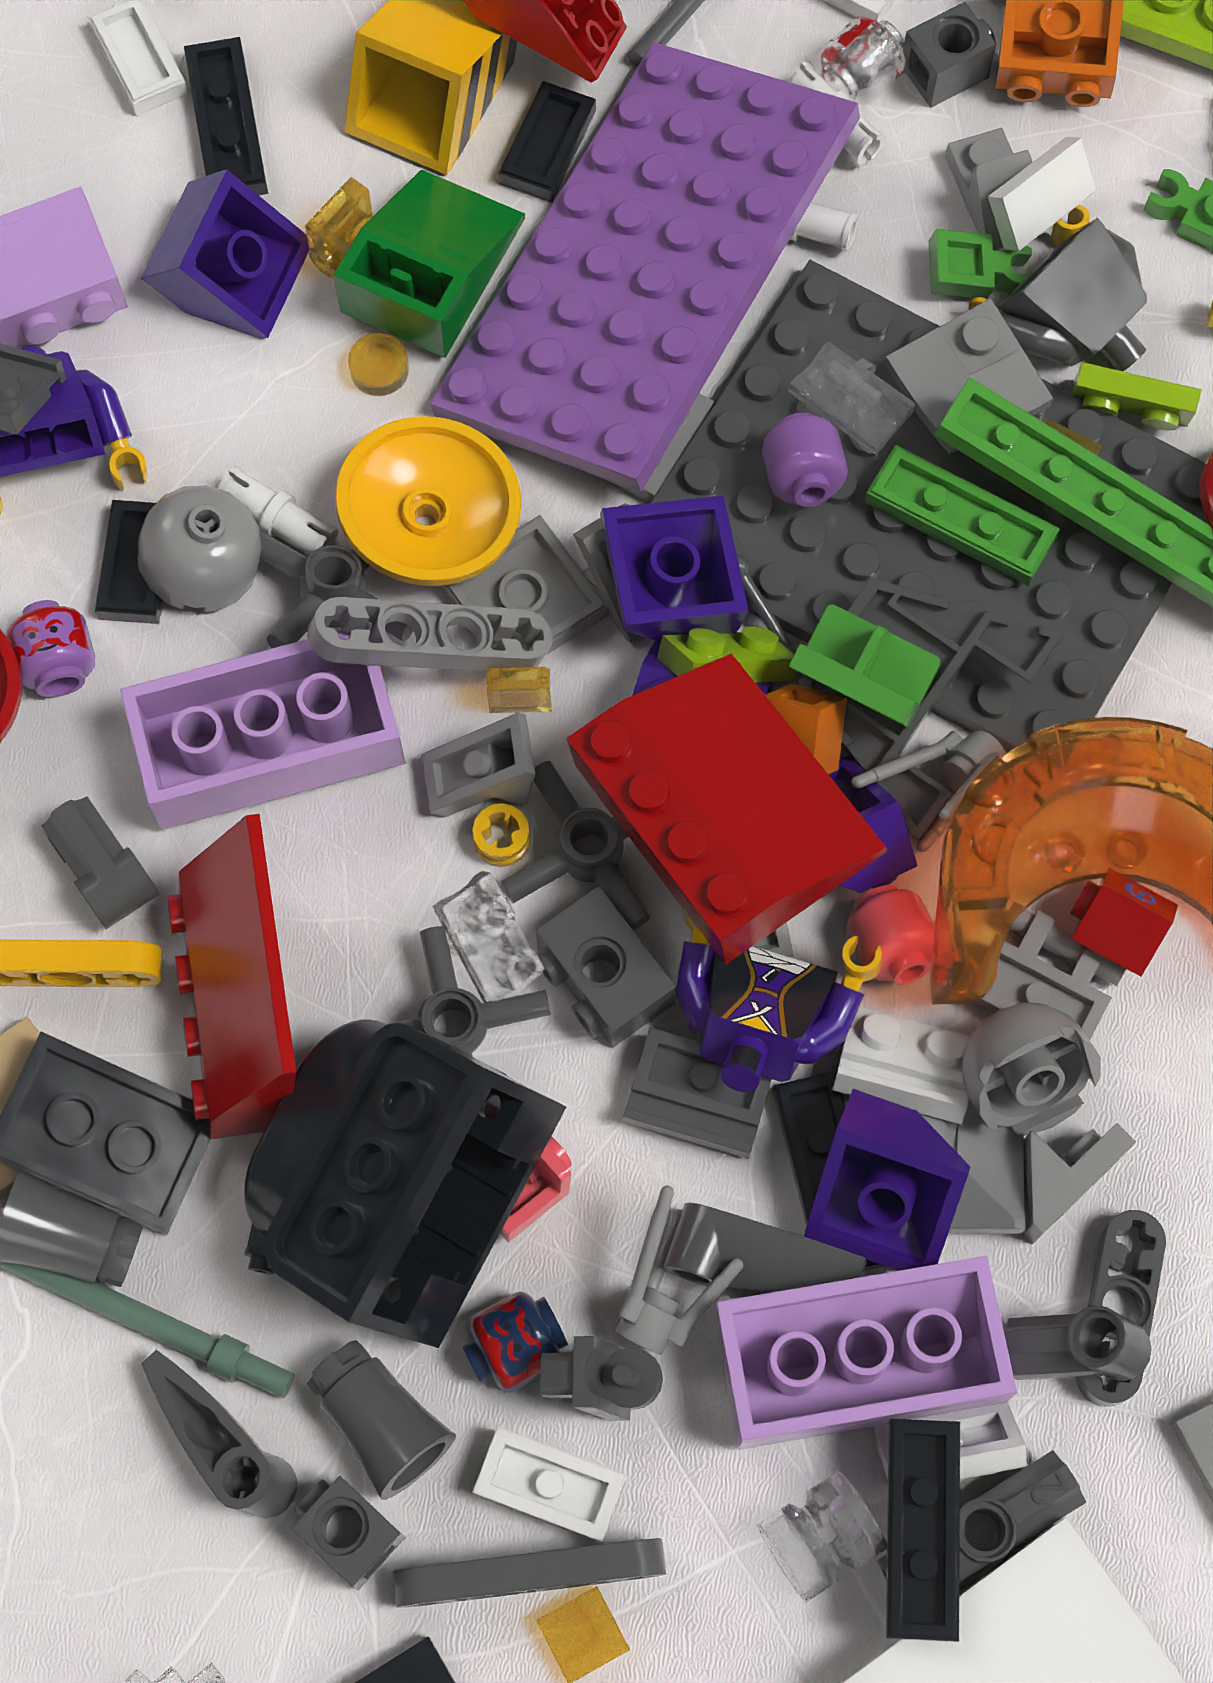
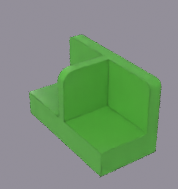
(867, 664)

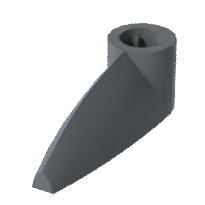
(770, 1256)
(220, 1444)

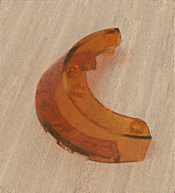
(1063, 814)

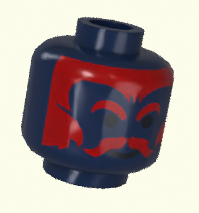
(512, 1340)

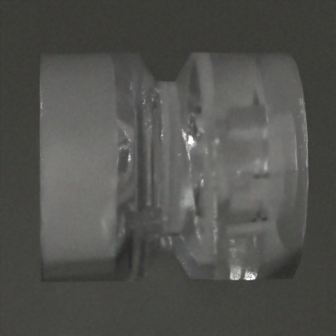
(800, 1548)

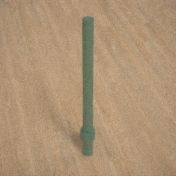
(224, 1356)

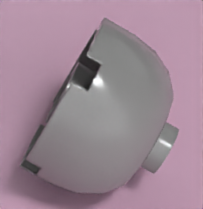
(199, 548)
(1028, 1067)

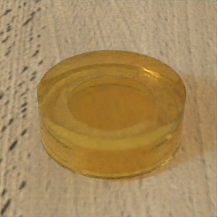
(378, 364)

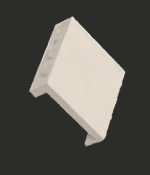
(1034, 1620)

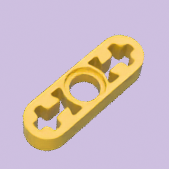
(80, 963)

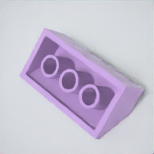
(53, 270)
(864, 1352)

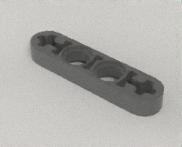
(529, 1573)

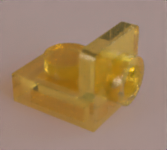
(337, 225)

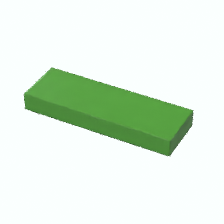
(962, 515)

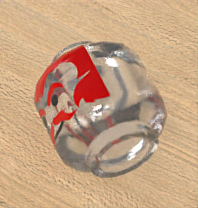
(863, 59)

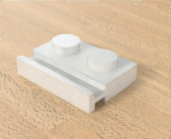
(905, 1064)

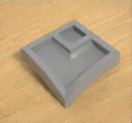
(968, 346)
(995, 1184)

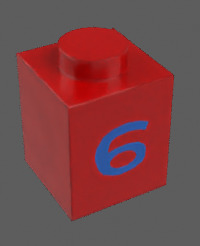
(1122, 920)

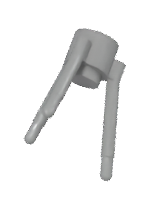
(962, 765)
(649, 1314)

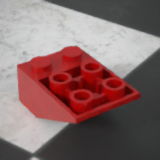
(568, 32)

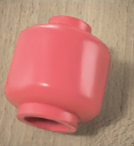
(897, 924)

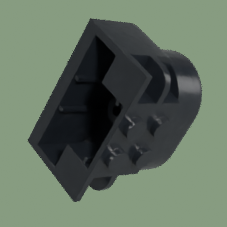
(393, 1175)

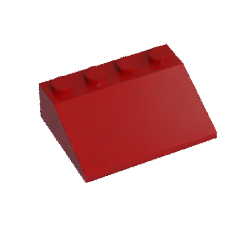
(724, 802)
(234, 983)

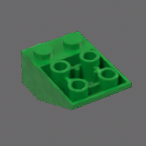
(425, 261)

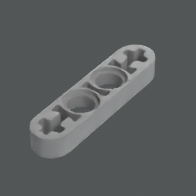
(429, 625)

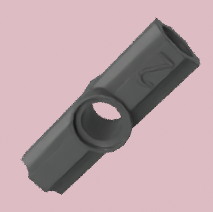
(1020, 1509)

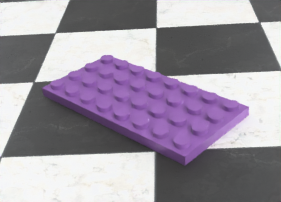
(646, 264)

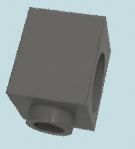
(936, 70)
(372, 1548)

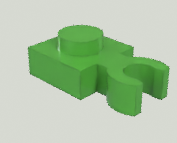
(1187, 204)
(970, 267)

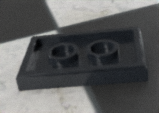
(102, 1134)

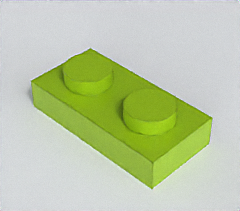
(1158, 401)
(754, 649)

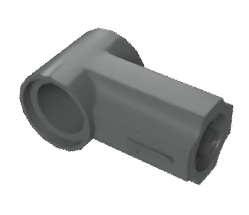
(105, 872)
(1072, 1345)

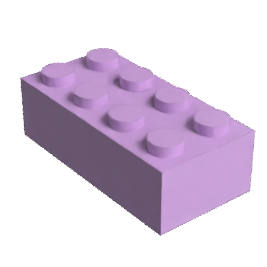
(258, 730)

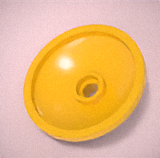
(435, 472)

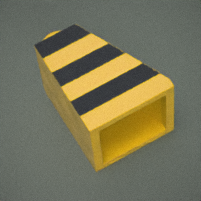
(424, 79)

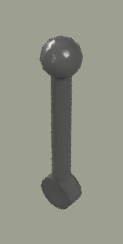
(761, 606)

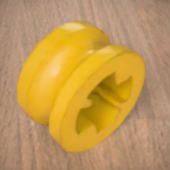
(482, 831)

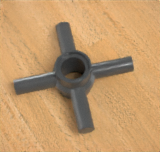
(322, 575)
(586, 868)
(448, 996)

